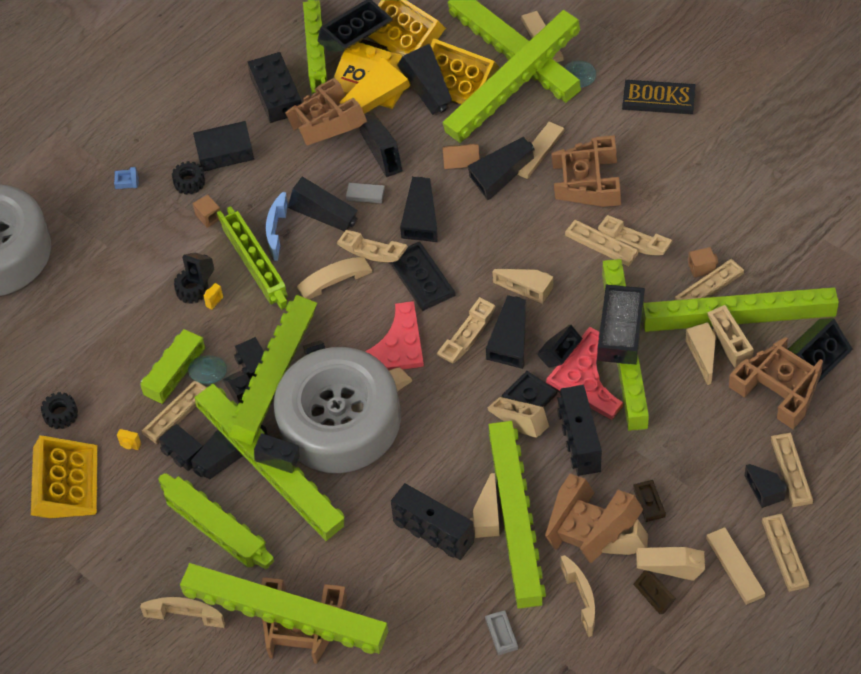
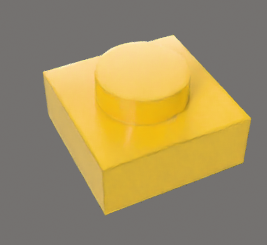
(213, 296)
(129, 439)

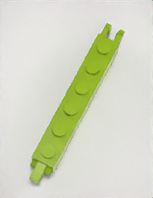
(315, 51)
(254, 257)
(214, 522)

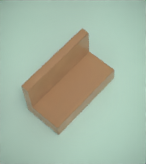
(460, 155)

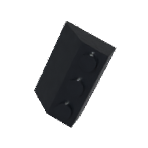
(223, 146)
(824, 342)

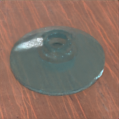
(583, 71)
(207, 369)

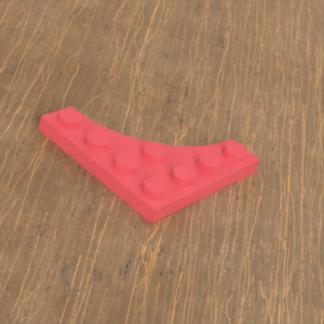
(402, 343)
(582, 369)

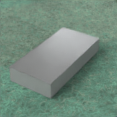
(365, 193)
(501, 632)

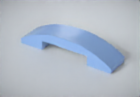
(277, 210)

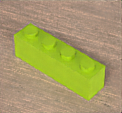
(172, 366)

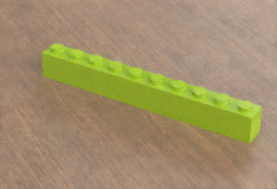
(509, 42)
(511, 76)
(743, 308)
(269, 373)
(629, 374)
(294, 487)
(515, 515)
(284, 608)

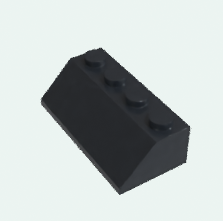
(353, 26)

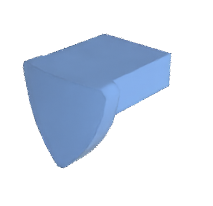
(126, 178)

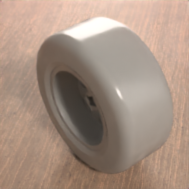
(29, 242)
(331, 373)

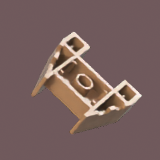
(322, 114)
(582, 173)
(783, 374)
(587, 524)
(278, 635)

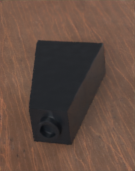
(426, 78)
(381, 145)
(501, 166)
(321, 205)
(419, 212)
(508, 335)
(216, 455)

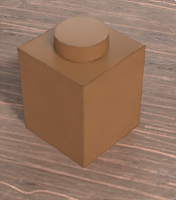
(206, 211)
(702, 262)

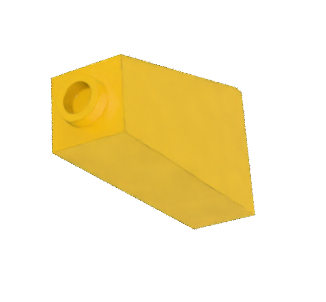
(378, 86)

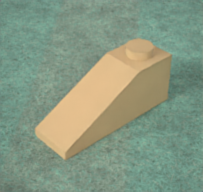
(528, 283)
(730, 336)
(702, 345)
(525, 417)
(486, 511)
(629, 541)
(672, 561)

